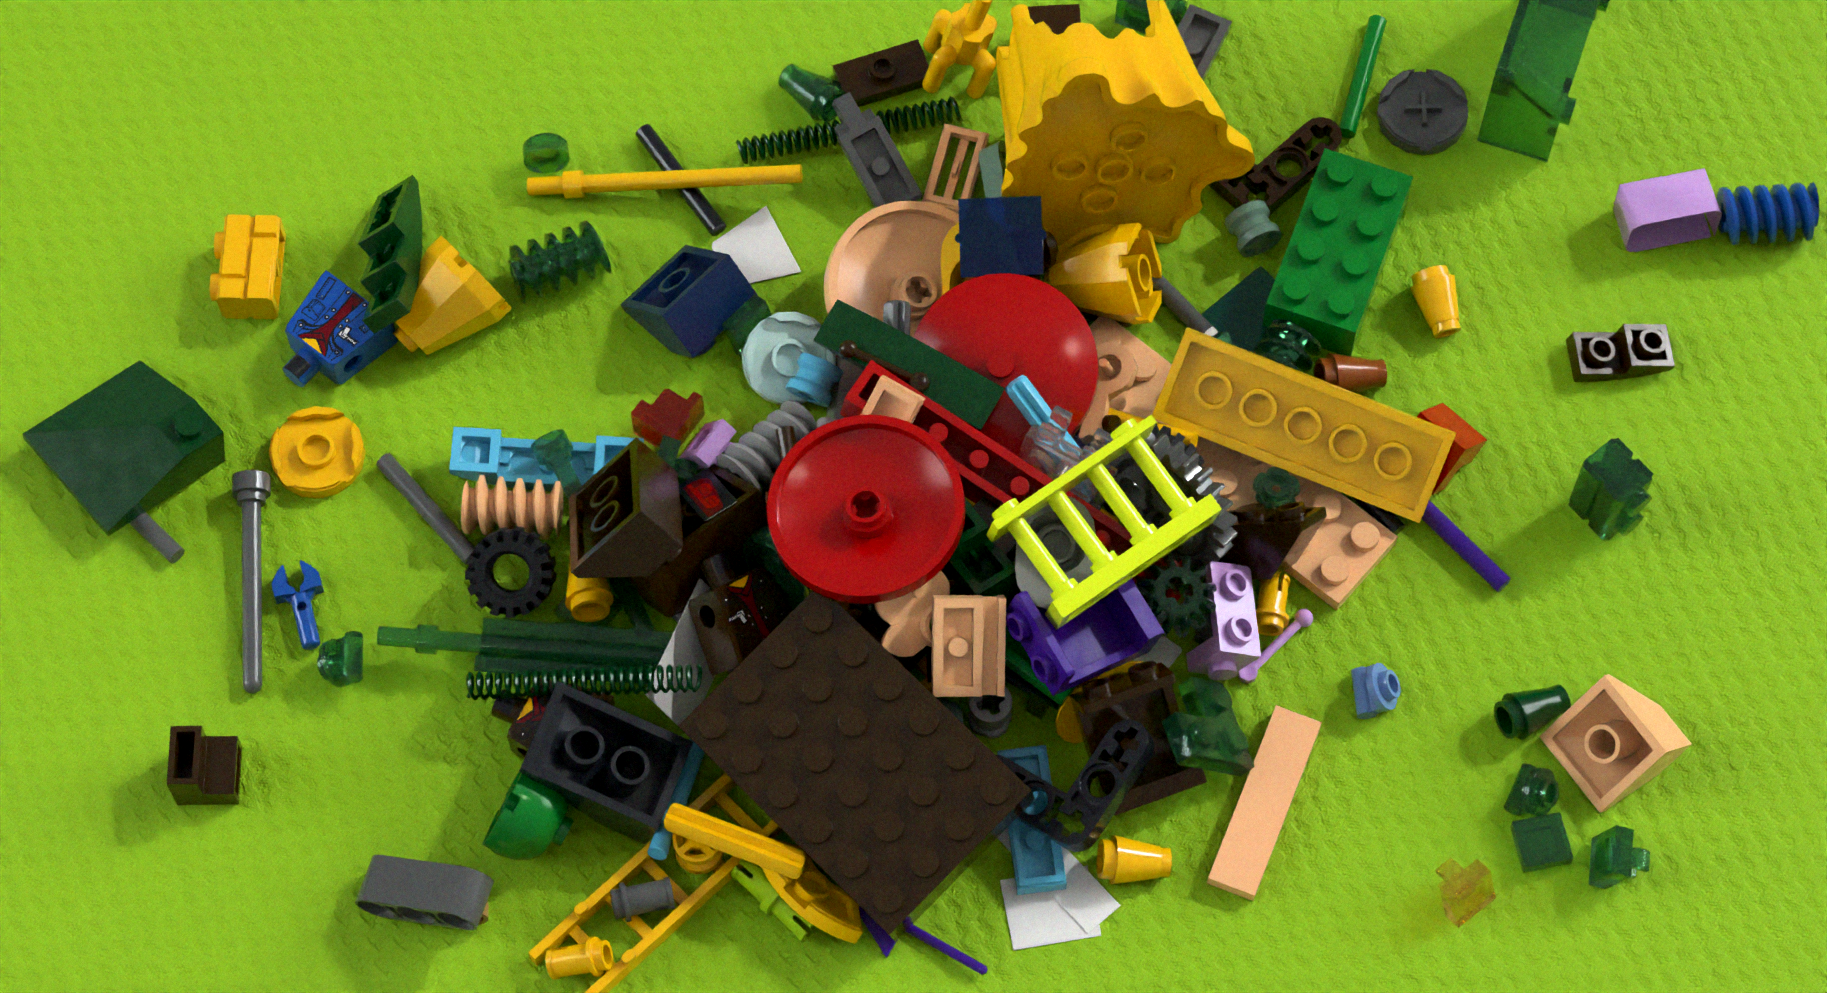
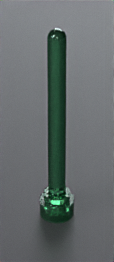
(555, 453)

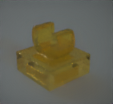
(1465, 890)

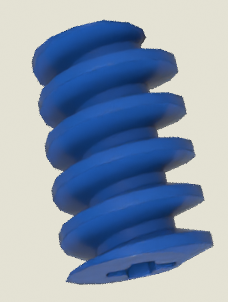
(1768, 211)

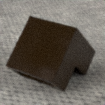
(203, 767)

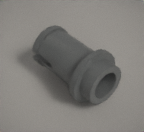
(641, 898)

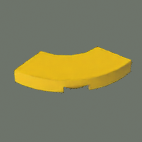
(819, 901)

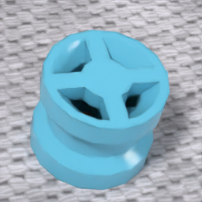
(814, 379)

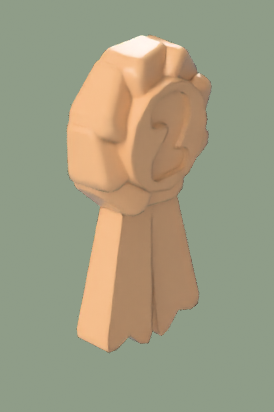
(1116, 375)

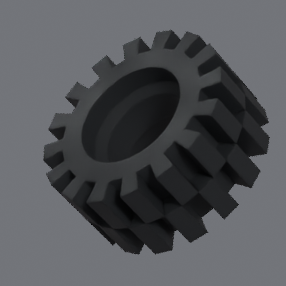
(487, 589)

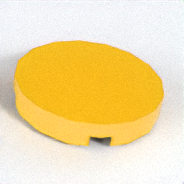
(317, 452)

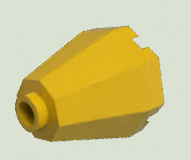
(1111, 275)
(448, 302)

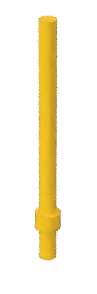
(575, 184)

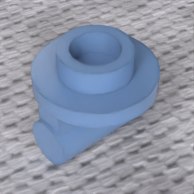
(1374, 690)

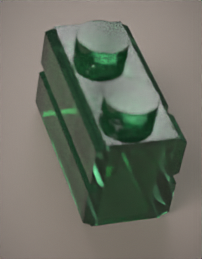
(1611, 490)

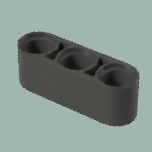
(424, 892)

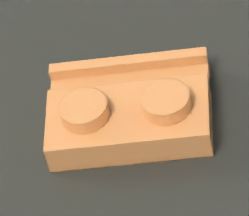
(968, 645)

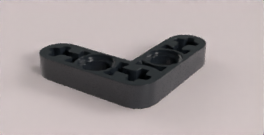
(1079, 802)

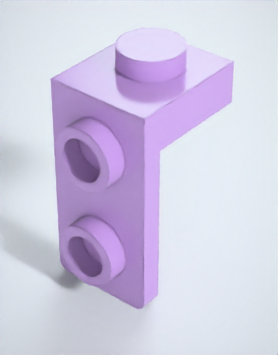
(1233, 625)

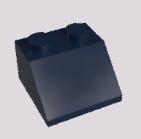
(689, 300)

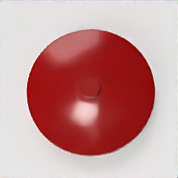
(1012, 329)
(866, 509)

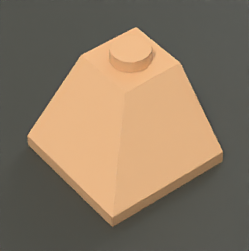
(1614, 741)

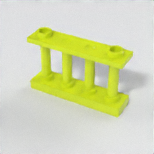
(1108, 568)

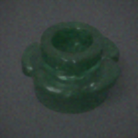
(1275, 476)

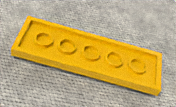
(1303, 425)

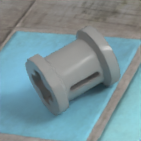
(985, 723)

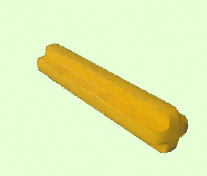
(735, 840)

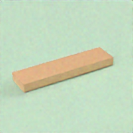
(1264, 803)

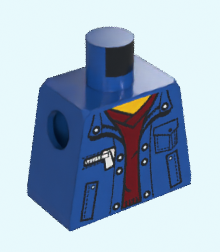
(331, 335)

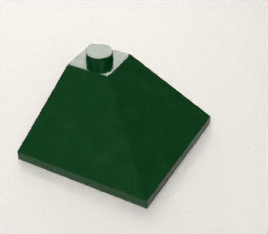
(128, 445)

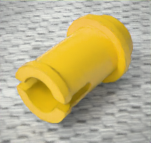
(1271, 605)
(589, 957)

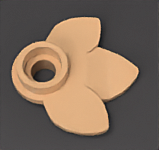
(910, 618)

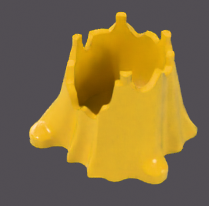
(1111, 127)

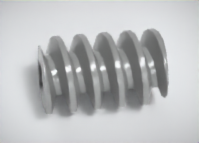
(757, 451)

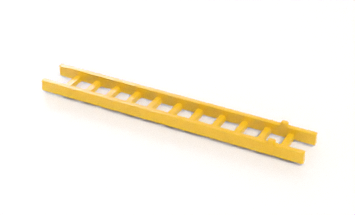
(686, 904)

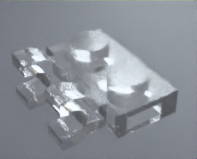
(1053, 456)

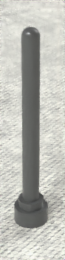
(251, 491)

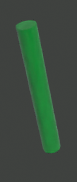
(1362, 76)

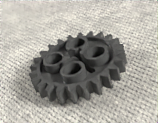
(1194, 482)

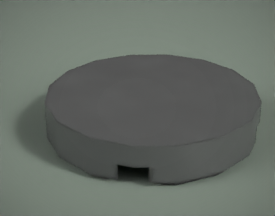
(1422, 111)

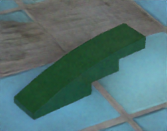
(395, 253)
(951, 383)

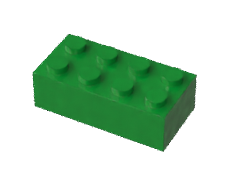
(1338, 249)

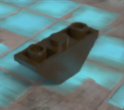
(1272, 538)

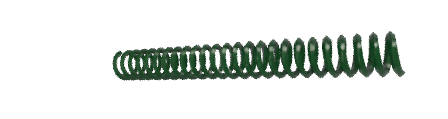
(824, 136)
(583, 679)

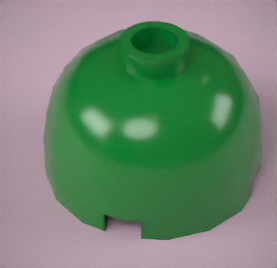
(528, 821)

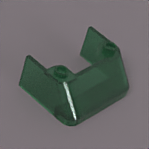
(1537, 75)

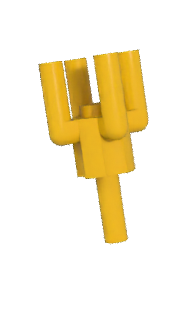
(963, 40)

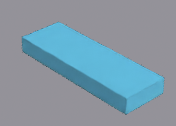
(1035, 858)

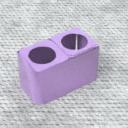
(1666, 210)

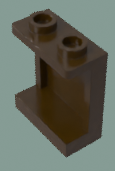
(1147, 698)

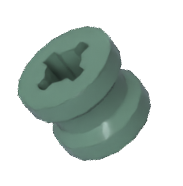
(1253, 228)

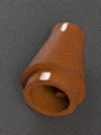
(1351, 372)

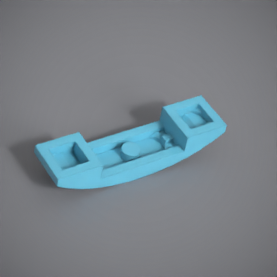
(488, 454)

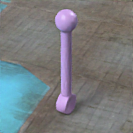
(1302, 618)

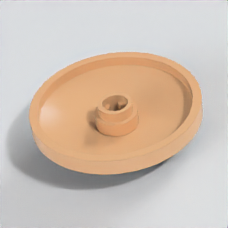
(890, 257)

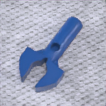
(301, 602)

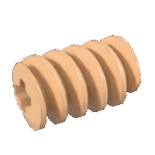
(512, 507)

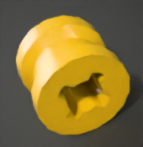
(696, 861)

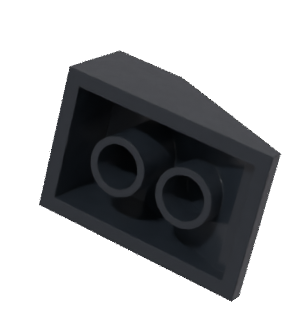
(606, 762)

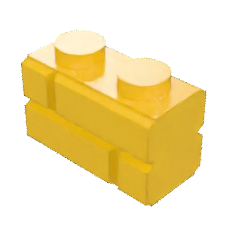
(250, 266)

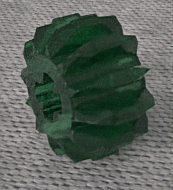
(1184, 583)

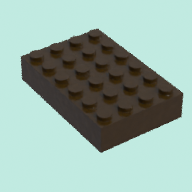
(857, 762)

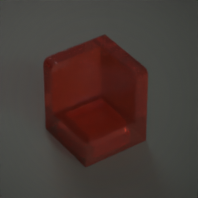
(667, 416)

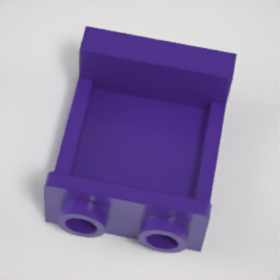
(1088, 645)

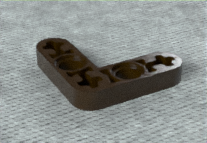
(1267, 179)

